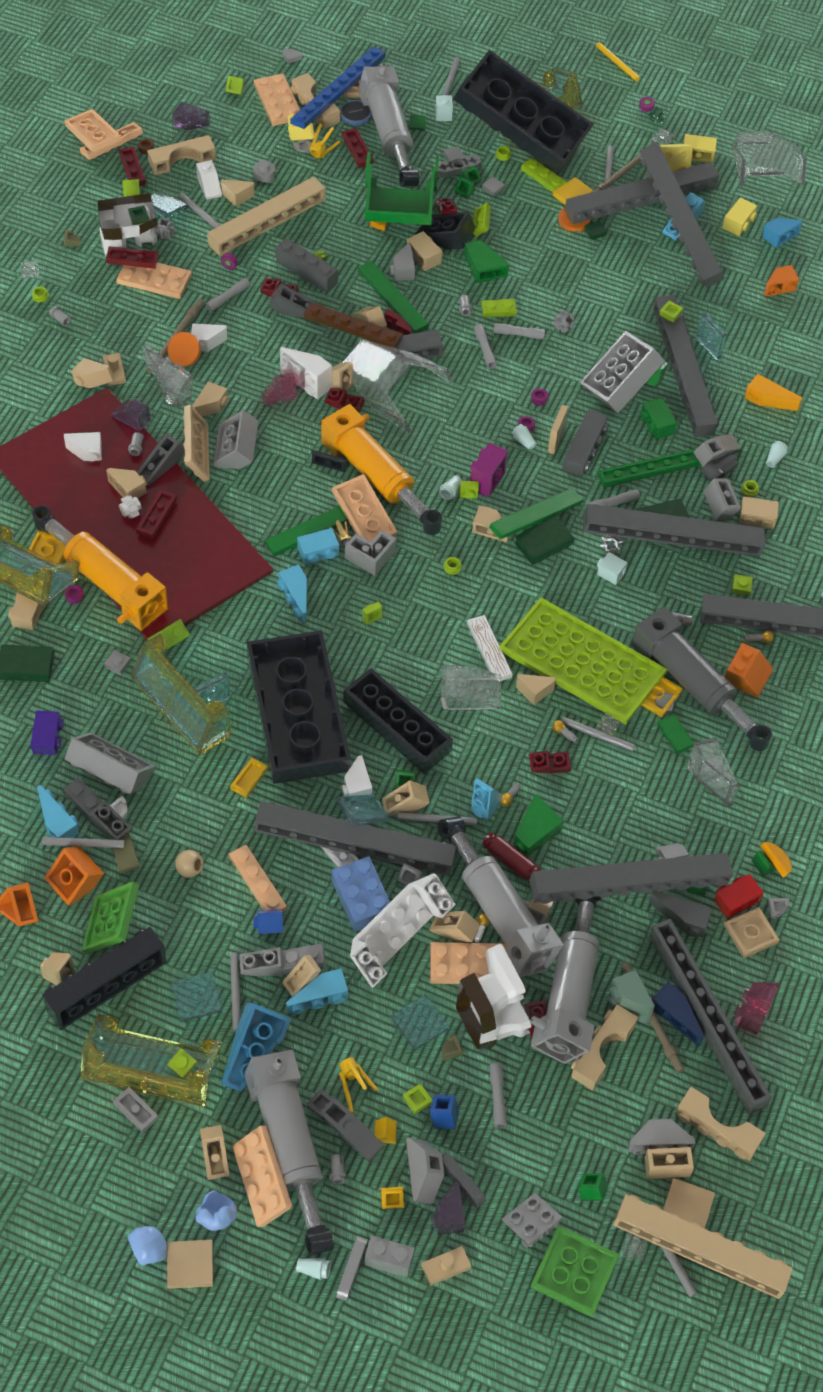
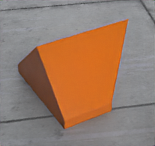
(18, 905)

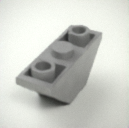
(660, 1135)
(425, 1170)

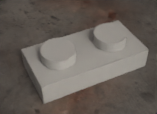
(135, 1109)

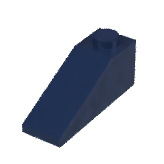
(675, 1009)

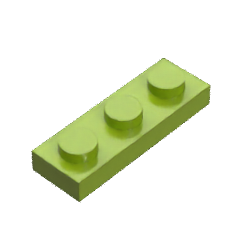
(542, 174)

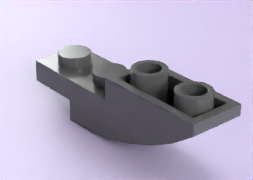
(96, 810)
(345, 1124)

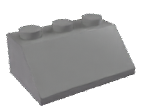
(236, 441)

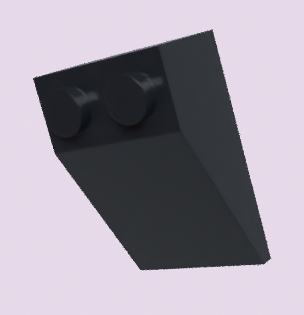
(450, 229)

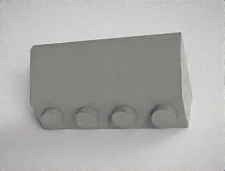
(109, 762)

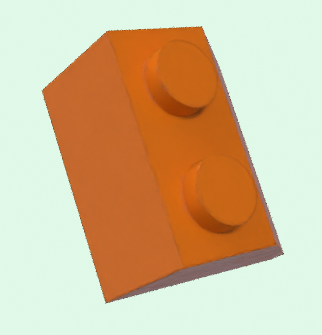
(749, 670)
(73, 874)

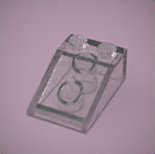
(469, 688)
(713, 770)

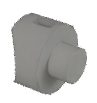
(264, 171)

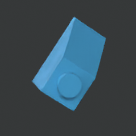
(781, 230)

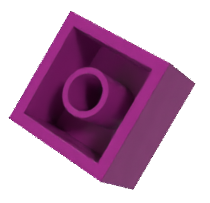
(489, 468)

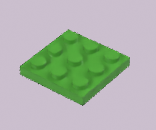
(110, 917)
(575, 1271)

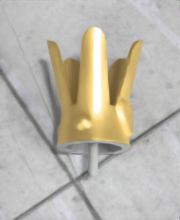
(344, 537)

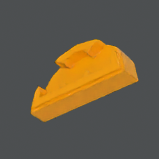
(778, 858)

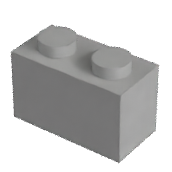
(722, 499)
(389, 1256)

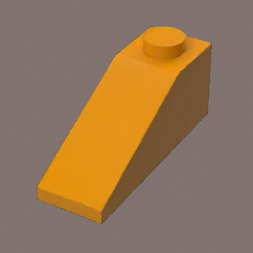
(769, 394)

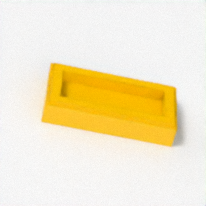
(249, 777)

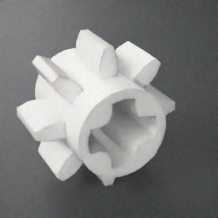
(130, 506)

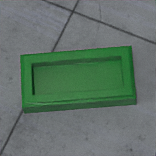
(675, 734)

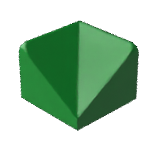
(592, 1187)

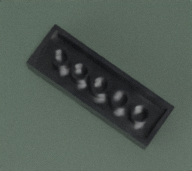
(397, 720)
(104, 978)

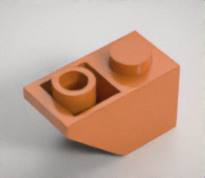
(782, 281)

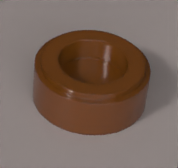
(144, 145)

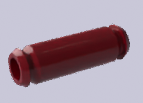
(510, 856)

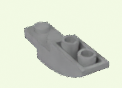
(277, 961)

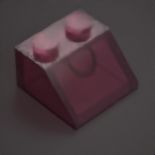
(755, 1006)

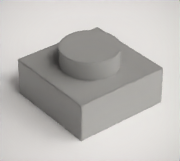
(117, 662)

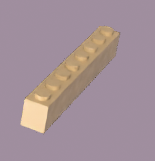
(266, 216)
(703, 1246)

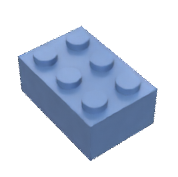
(359, 892)

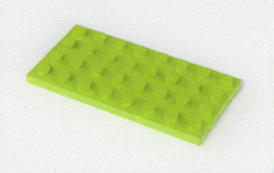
(583, 660)

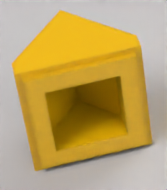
(386, 1130)
(392, 1197)

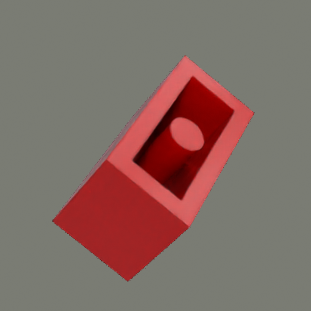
(738, 896)

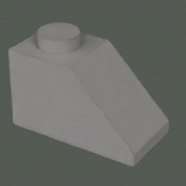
(403, 265)

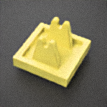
(677, 155)

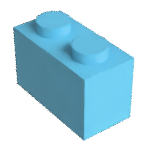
(318, 546)

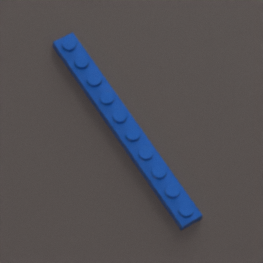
(336, 88)

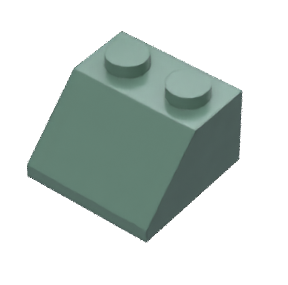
(632, 995)

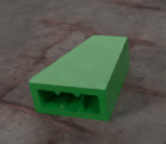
(484, 262)
(537, 827)

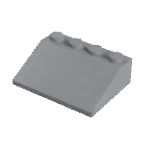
(622, 371)

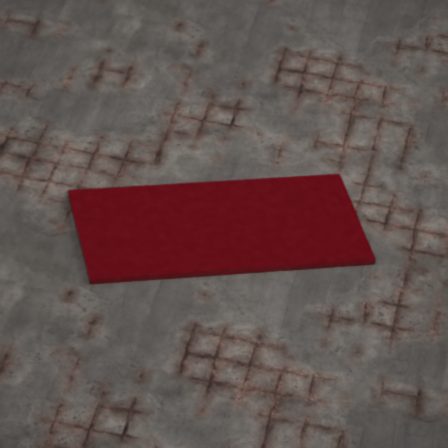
(194, 551)

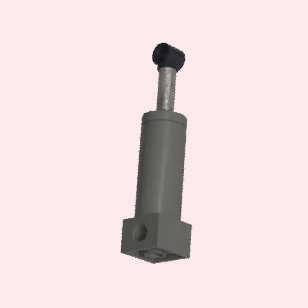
(660, 639)

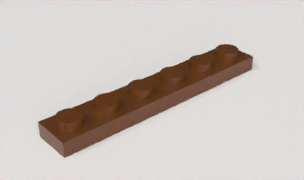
(353, 325)

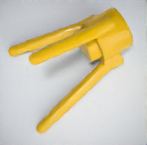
(318, 149)
(352, 1071)

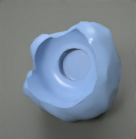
(216, 1211)
(148, 1245)

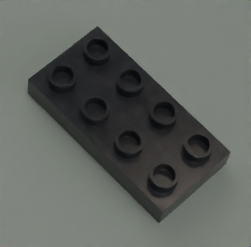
(523, 111)
(298, 707)

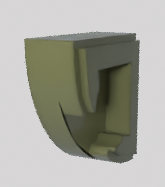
(71, 239)
(451, 1048)

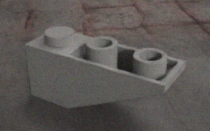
(716, 448)

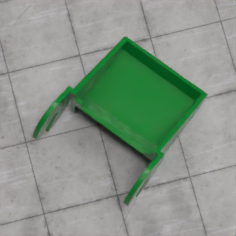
(399, 204)

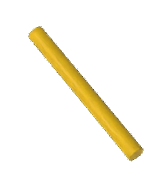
(617, 61)

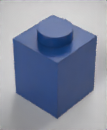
(268, 921)
(444, 1111)

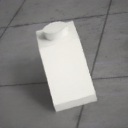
(208, 180)
(209, 335)
(85, 445)
(357, 780)

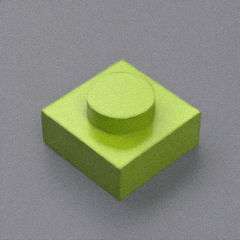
(235, 85)
(131, 187)
(671, 311)
(469, 489)
(742, 584)
(372, 612)
(182, 1063)
(417, 1099)

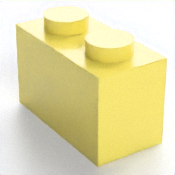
(702, 147)
(739, 217)

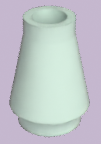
(523, 436)
(777, 452)
(449, 489)
(314, 1267)

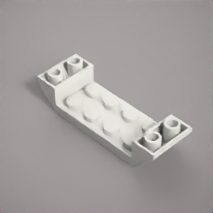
(397, 924)

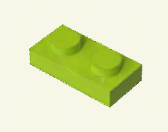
(482, 219)
(498, 308)
(173, 633)

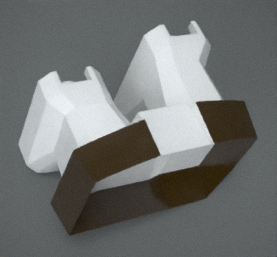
(117, 225)
(492, 1002)

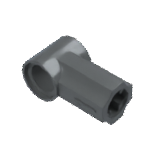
(720, 468)

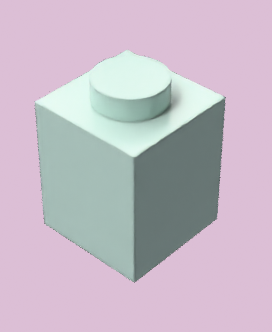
(444, 108)
(611, 568)

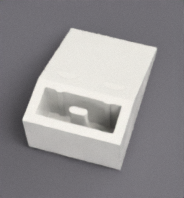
(310, 371)

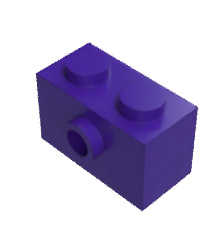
(46, 732)

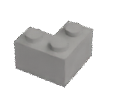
(371, 555)

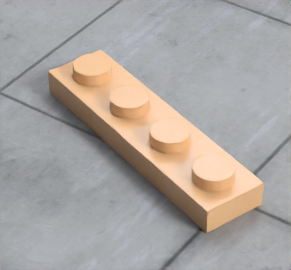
(127, 133)
(256, 879)

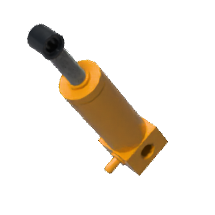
(346, 435)
(140, 596)

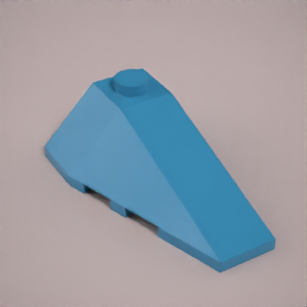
(255, 1036)

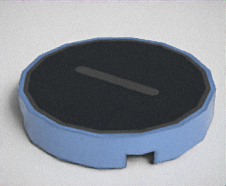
(355, 113)

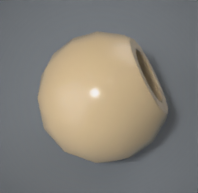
(189, 863)

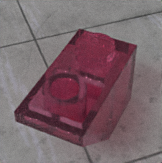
(280, 388)

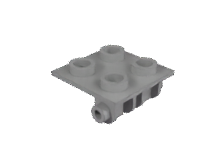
(532, 1220)

